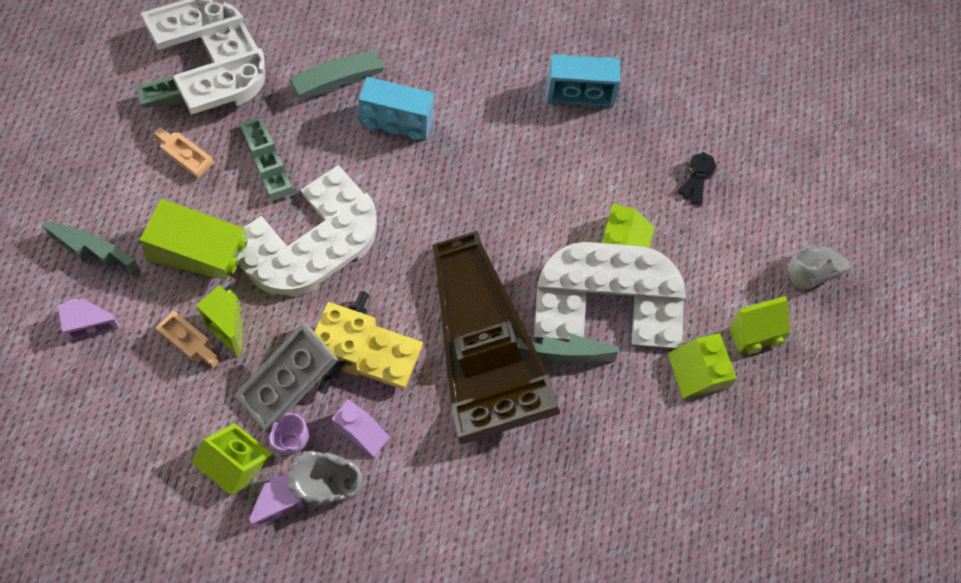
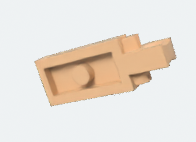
(184, 152)
(187, 339)

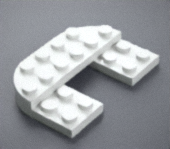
(237, 62)
(302, 265)
(611, 270)

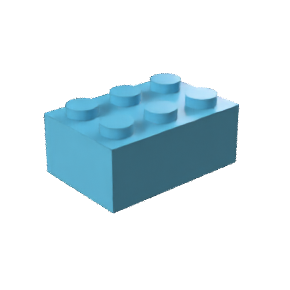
(583, 80)
(396, 108)

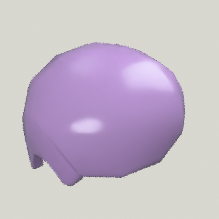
(293, 426)

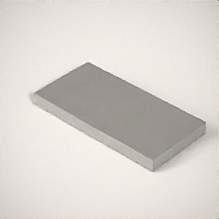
(286, 377)

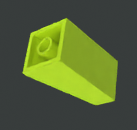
(192, 241)

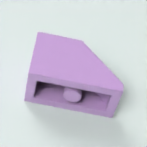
(84, 319)
(359, 428)
(274, 501)

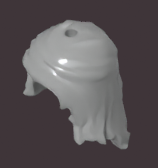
(815, 266)
(324, 478)

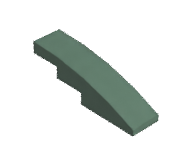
(333, 74)
(160, 93)
(266, 158)
(85, 244)
(577, 351)

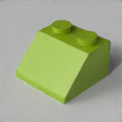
(627, 227)
(223, 317)
(761, 325)
(702, 366)
(231, 458)

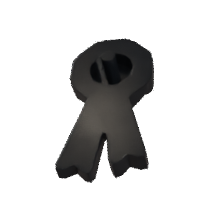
(701, 167)

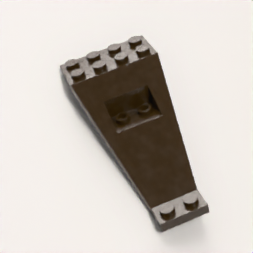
(489, 376)

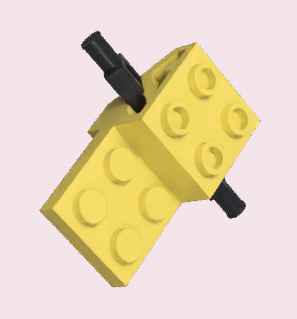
(365, 347)

